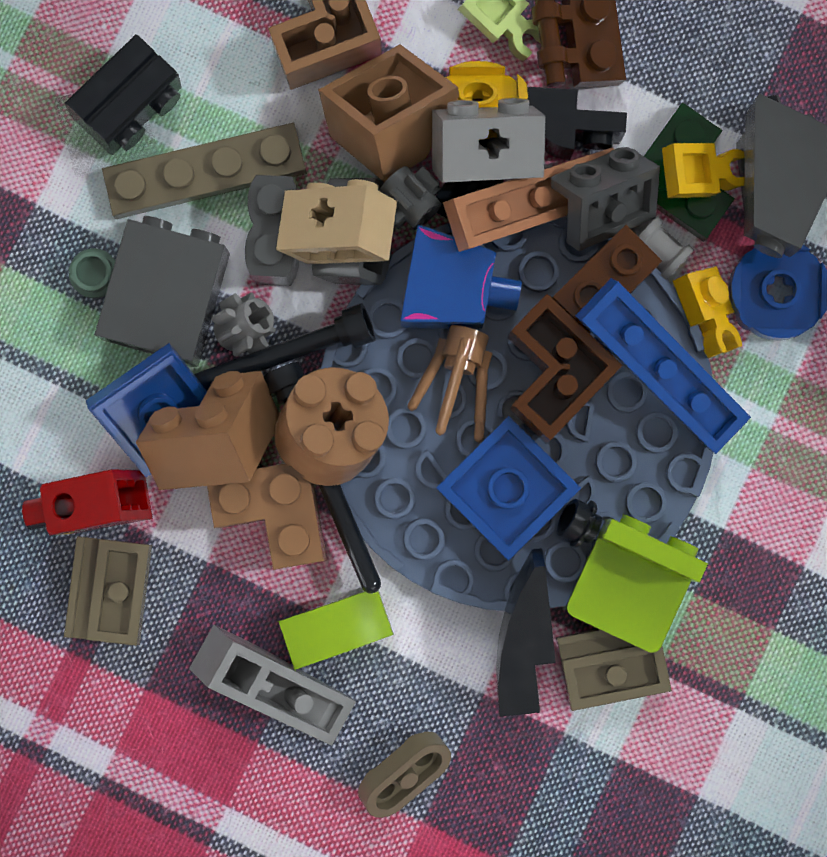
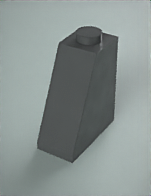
(782, 176)

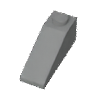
(270, 685)

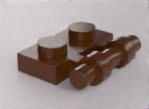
(592, 41)

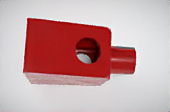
(89, 502)

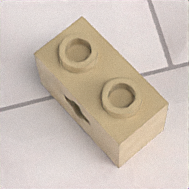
(337, 223)

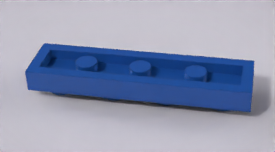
(662, 365)

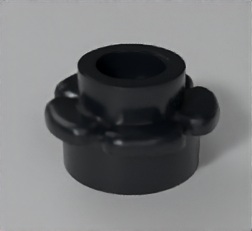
(579, 522)

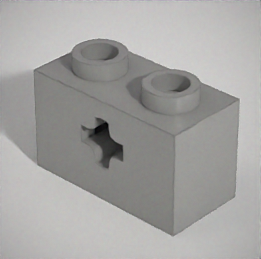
(513, 154)

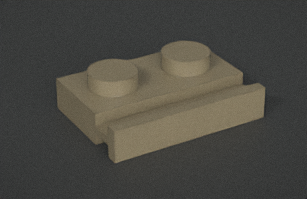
(108, 591)
(609, 670)

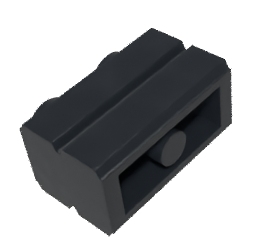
(125, 96)

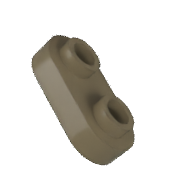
(404, 774)

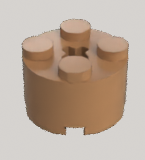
(318, 406)

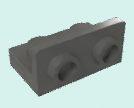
(608, 195)

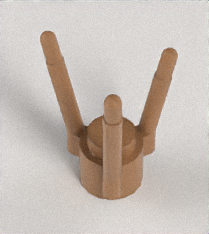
(463, 352)

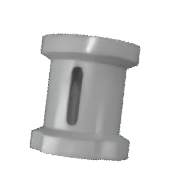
(665, 247)

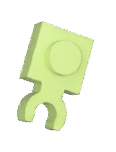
(500, 18)

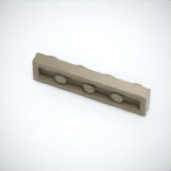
(202, 170)

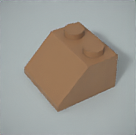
(386, 110)

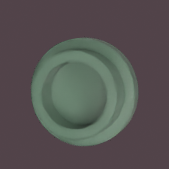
(91, 272)

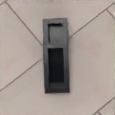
(524, 639)

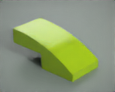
(335, 628)

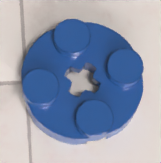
(756, 308)

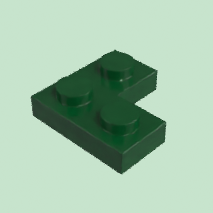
(694, 214)

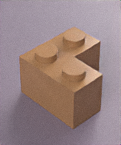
(325, 40)
(211, 441)
(284, 503)

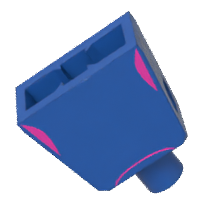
(453, 285)

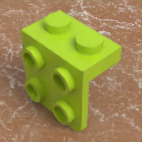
(634, 583)

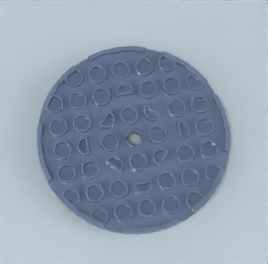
(617, 448)

